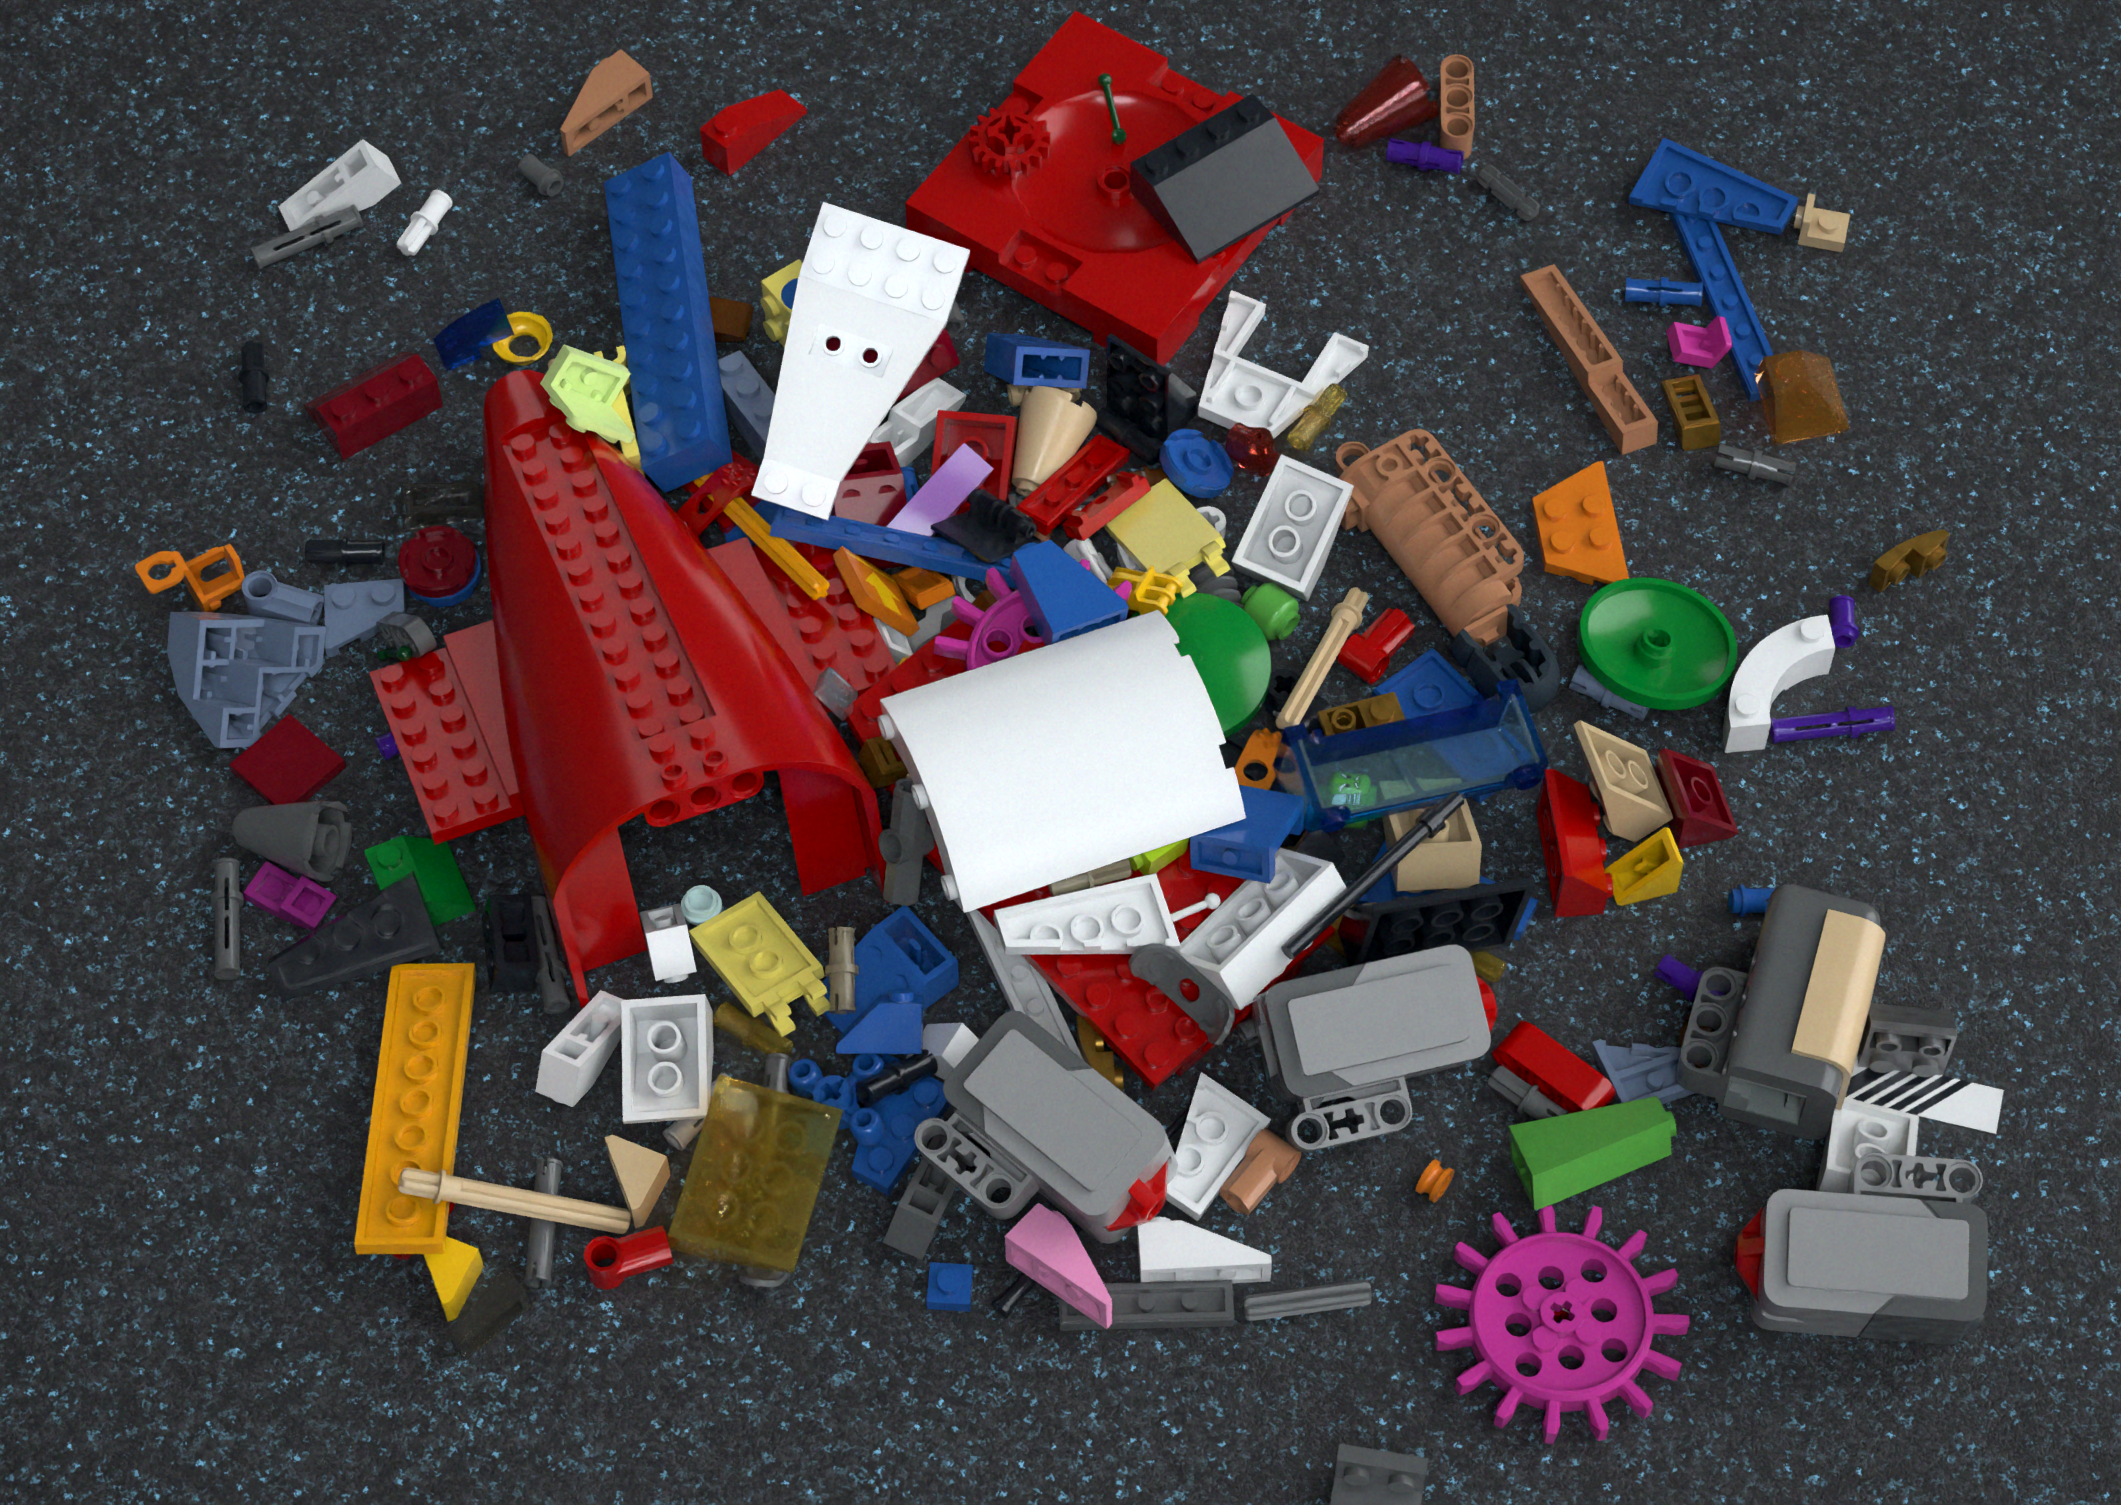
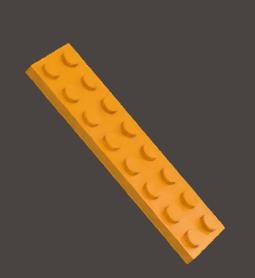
(415, 1105)

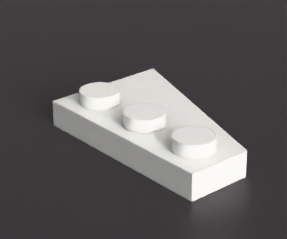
(1211, 1145)

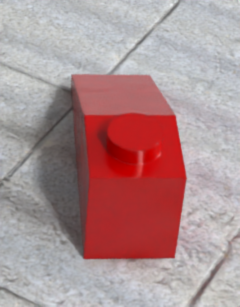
(747, 128)

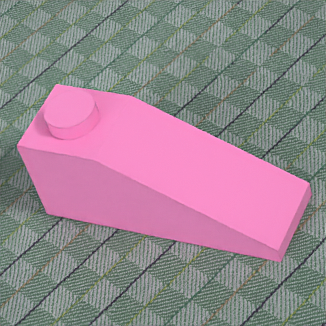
(1053, 1255)

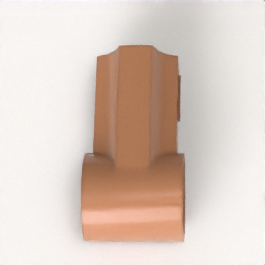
(1265, 1163)

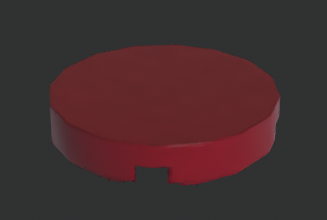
(437, 562)

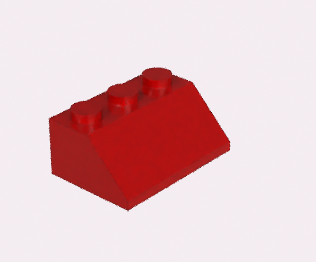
(1572, 847)

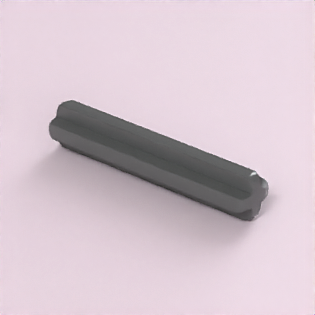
(1307, 1300)

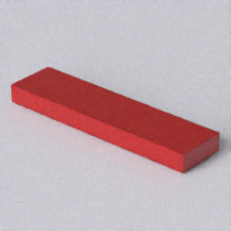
(1073, 482)

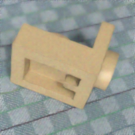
(1821, 227)

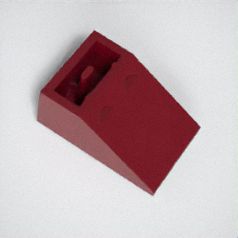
(872, 492)

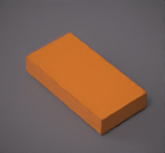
(923, 586)

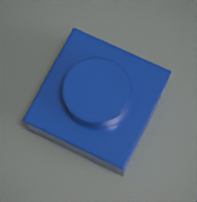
(950, 1286)

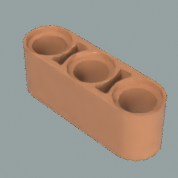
(1456, 104)

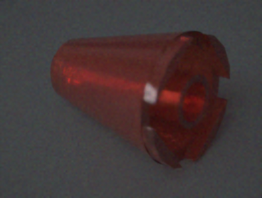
(1386, 105)

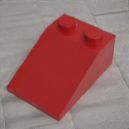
(988, 436)

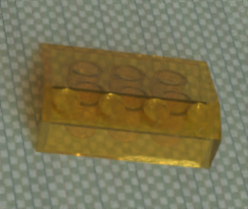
(754, 1177)

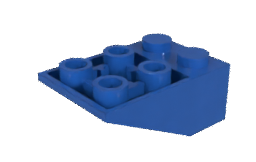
(898, 956)

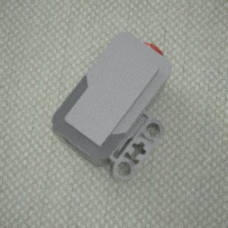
(1367, 1033)
(1049, 1131)
(1872, 1259)

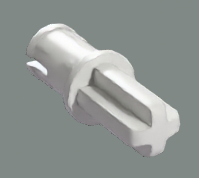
(424, 222)

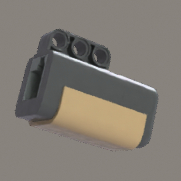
(1794, 1021)

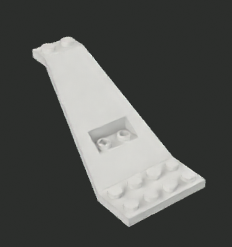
(872, 292)

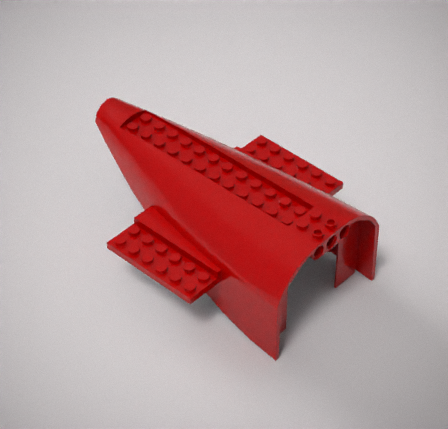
(628, 681)

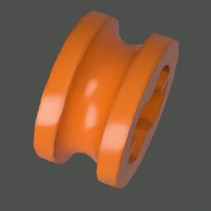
(1434, 1180)

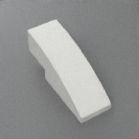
(913, 420)

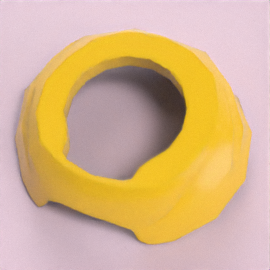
(525, 324)

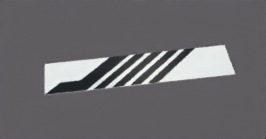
(1929, 1097)

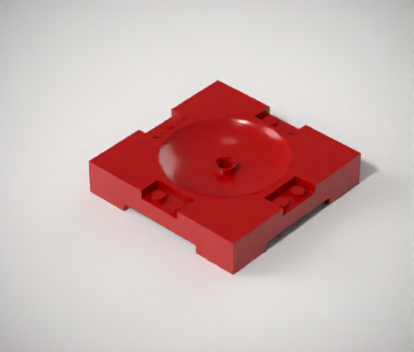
(1073, 226)

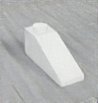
(357, 178)
(580, 1050)
(1188, 1253)

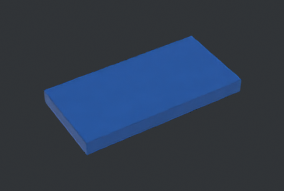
(1428, 688)

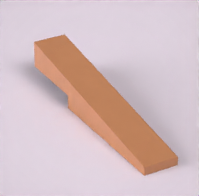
(1591, 360)

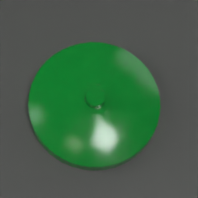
(1656, 643)
(1227, 654)

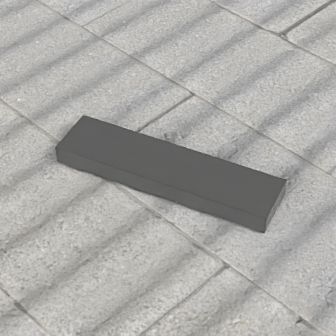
(1159, 1306)

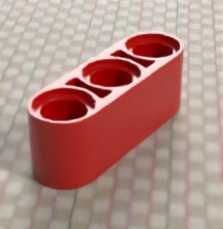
(1554, 1068)

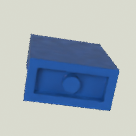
(1249, 845)

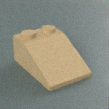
(1623, 783)
(1441, 862)

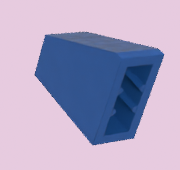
(1036, 361)
(1062, 593)

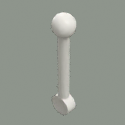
(1211, 901)

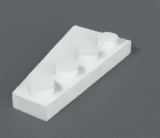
(1090, 921)

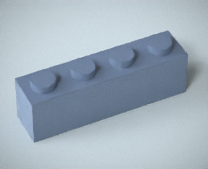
(746, 400)

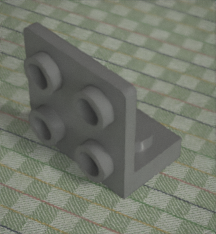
(1377, 1477)

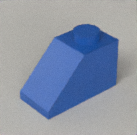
(887, 1026)

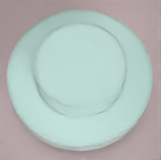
(700, 904)

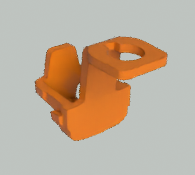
(206, 594)

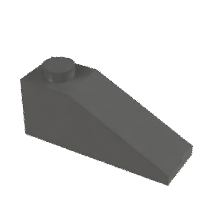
(922, 1207)

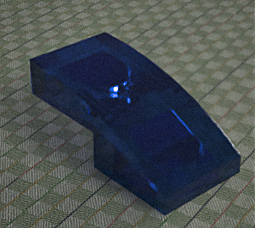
(478, 328)

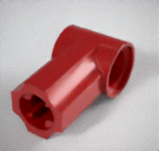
(1371, 652)
(631, 1254)

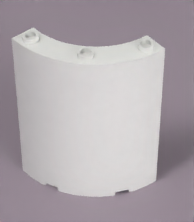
(1063, 759)

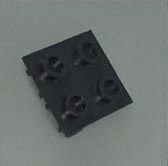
(988, 528)

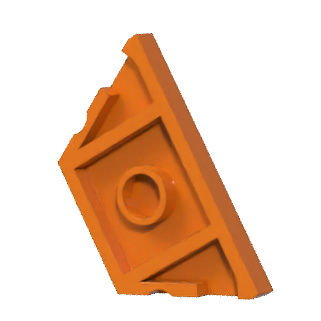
(1580, 528)

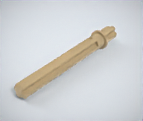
(1345, 618)
(513, 1200)

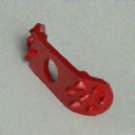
(724, 485)

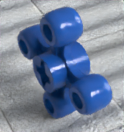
(839, 1092)

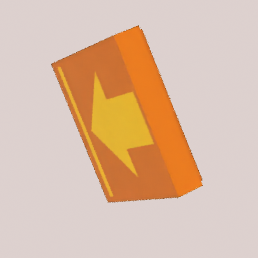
(875, 592)

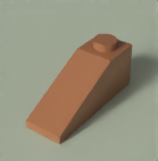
(609, 95)

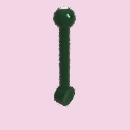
(1118, 135)
(403, 653)

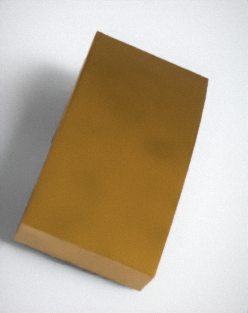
(1911, 556)
(1092, 1051)

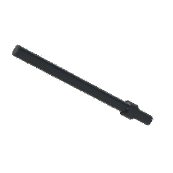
(1427, 825)

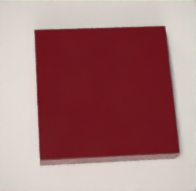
(287, 764)

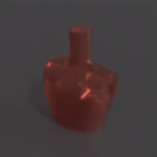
(1252, 449)

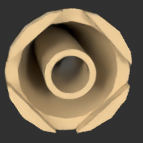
(1047, 435)

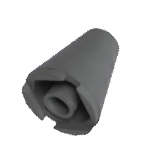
(298, 836)

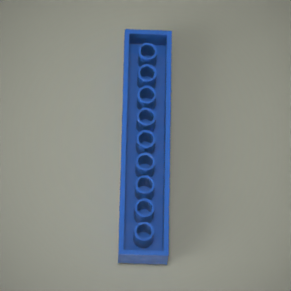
(667, 323)

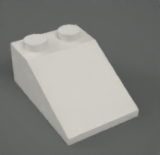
(1293, 527)
(666, 1058)
(1863, 1130)

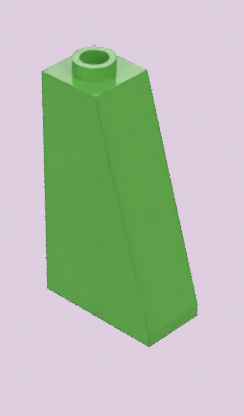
(1588, 1148)

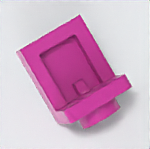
(1699, 345)

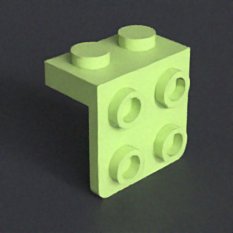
(585, 391)

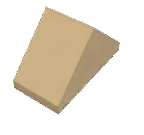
(639, 1175)

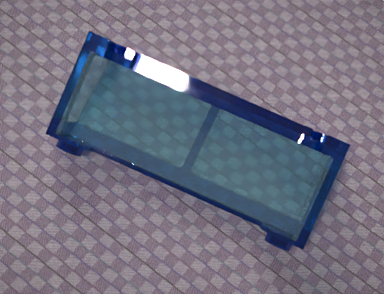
(1412, 761)

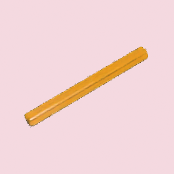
(774, 547)

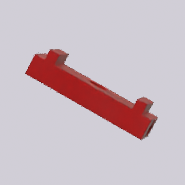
(1106, 506)

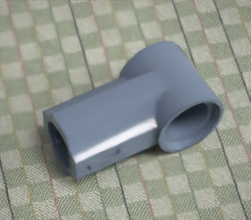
(281, 600)

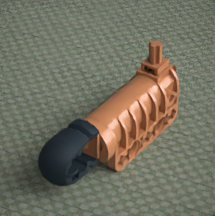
(1450, 558)

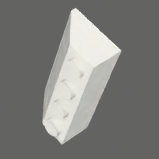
(1244, 936)

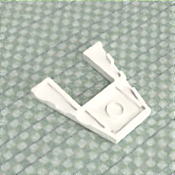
(1255, 395)

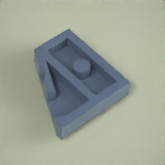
(356, 607)
(1640, 1071)

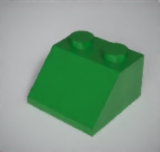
(435, 871)

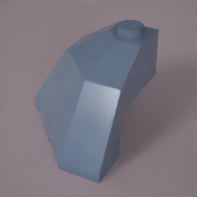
(240, 669)

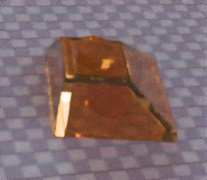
(1800, 396)

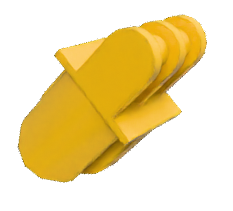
(1149, 589)

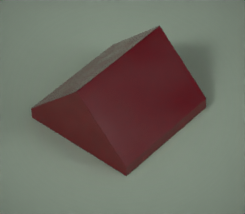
(1694, 800)

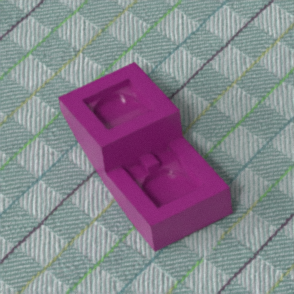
(288, 898)

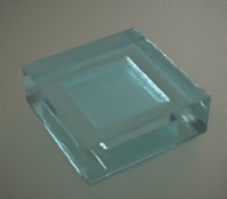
(835, 693)

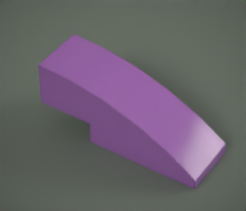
(943, 492)

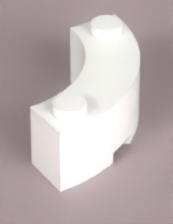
(1774, 664)

